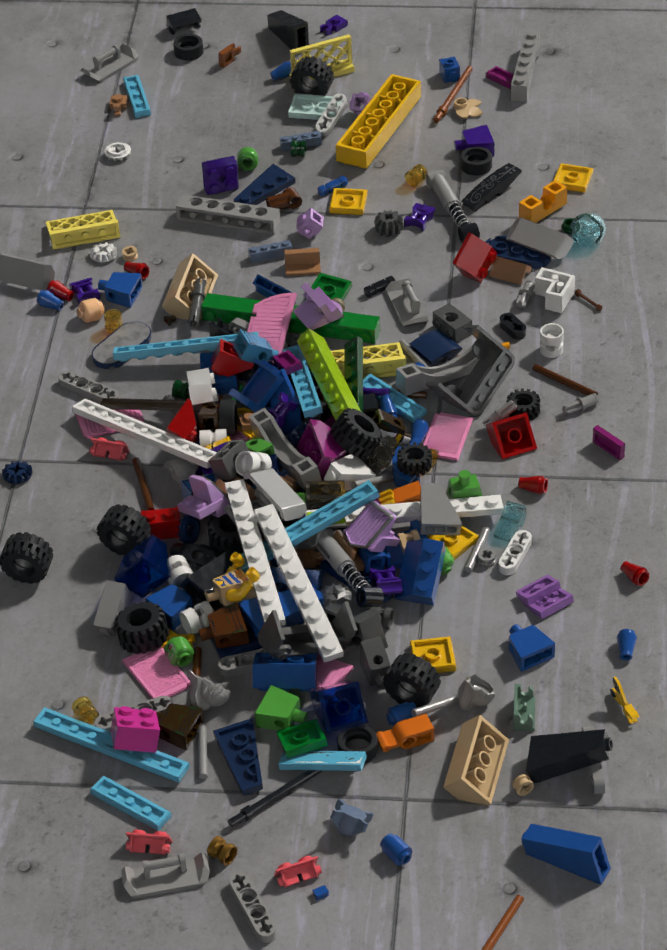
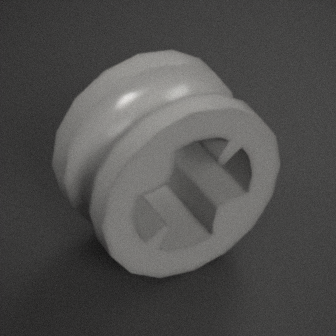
(486, 557)

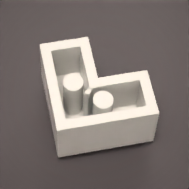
(555, 287)
(201, 388)

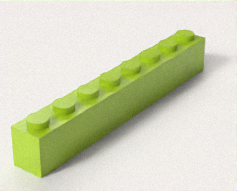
(326, 373)

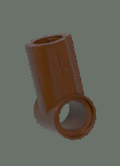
(289, 198)

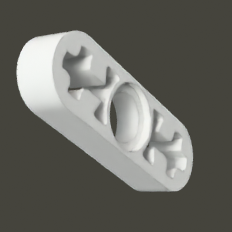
(331, 108)
(526, 538)

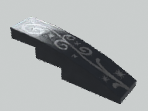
(493, 184)

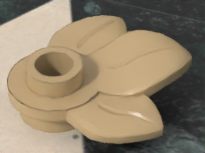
(466, 108)

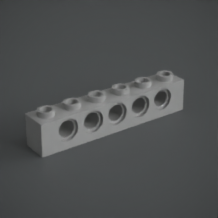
(228, 214)

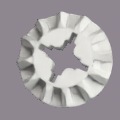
(123, 149)
(98, 252)
(339, 589)

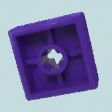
(220, 175)

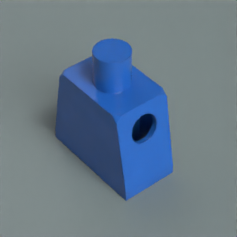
(122, 288)
(172, 601)
(530, 646)

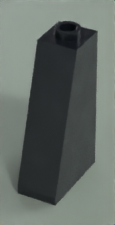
(289, 29)
(201, 580)
(566, 752)

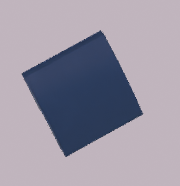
(435, 346)

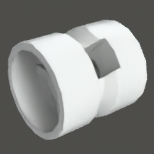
(551, 340)
(208, 437)
(250, 462)
(179, 570)
(196, 618)

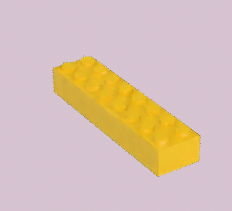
(378, 121)

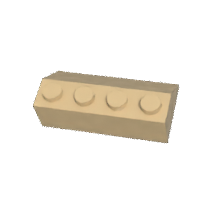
(178, 297)
(476, 762)

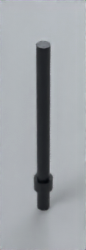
(249, 811)

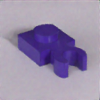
(335, 23)

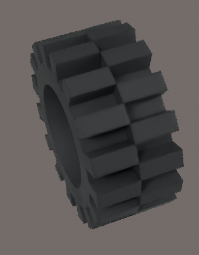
(526, 398)
(414, 466)

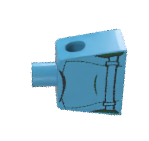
(252, 346)

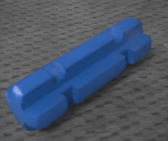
(329, 187)

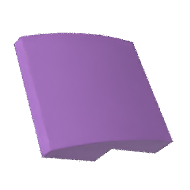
(544, 596)

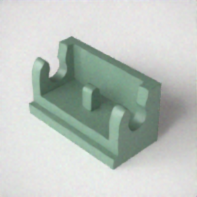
(524, 709)

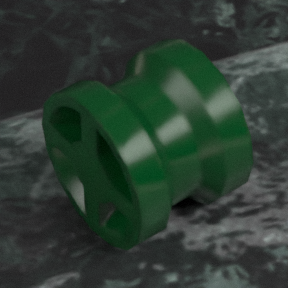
(298, 148)
(180, 389)

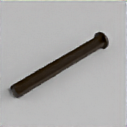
(143, 404)

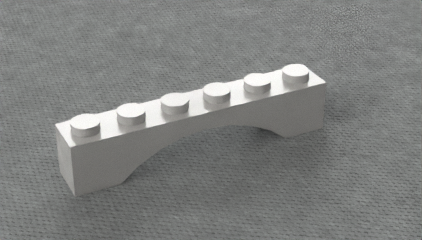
(523, 72)
(413, 378)
(297, 465)

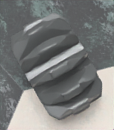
(388, 223)

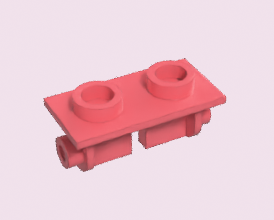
(117, 449)
(156, 841)
(289, 872)

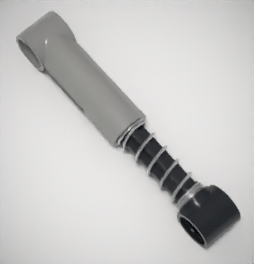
(438, 183)
(344, 566)

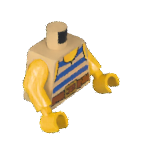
(234, 584)

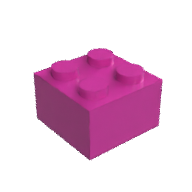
(135, 729)

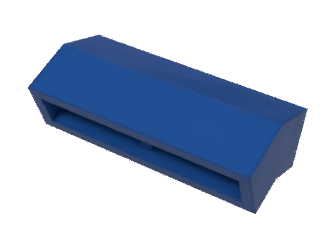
(268, 288)

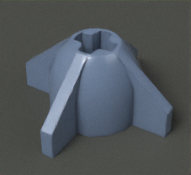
(350, 819)

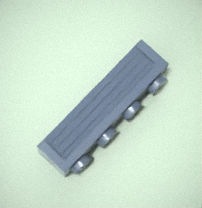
(312, 139)
(268, 251)

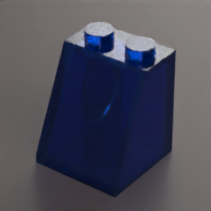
(145, 567)
(339, 705)

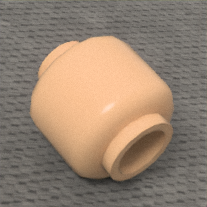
(90, 310)

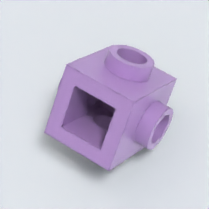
(357, 101)
(309, 223)

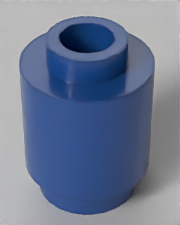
(400, 712)
(396, 849)

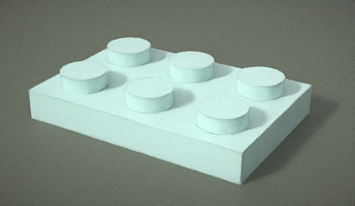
(310, 106)

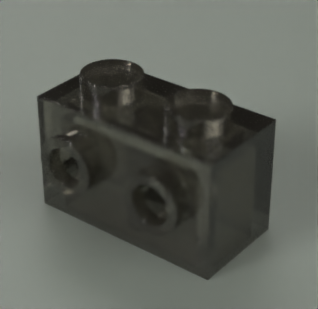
(322, 492)

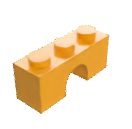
(552, 199)

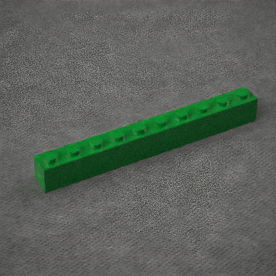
(345, 328)

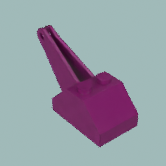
(320, 445)

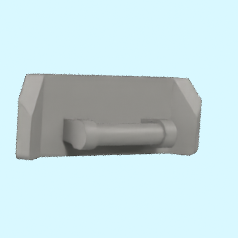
(111, 62)
(540, 238)
(25, 272)
(405, 302)
(275, 491)
(166, 875)

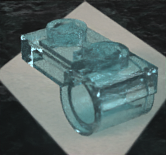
(510, 521)

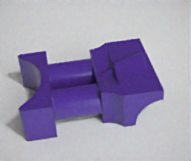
(420, 214)
(85, 284)
(282, 409)
(386, 580)

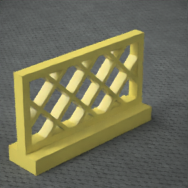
(339, 67)
(88, 233)
(377, 364)

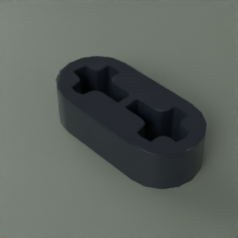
(515, 329)

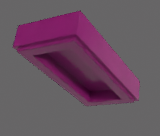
(500, 76)
(287, 361)
(608, 442)

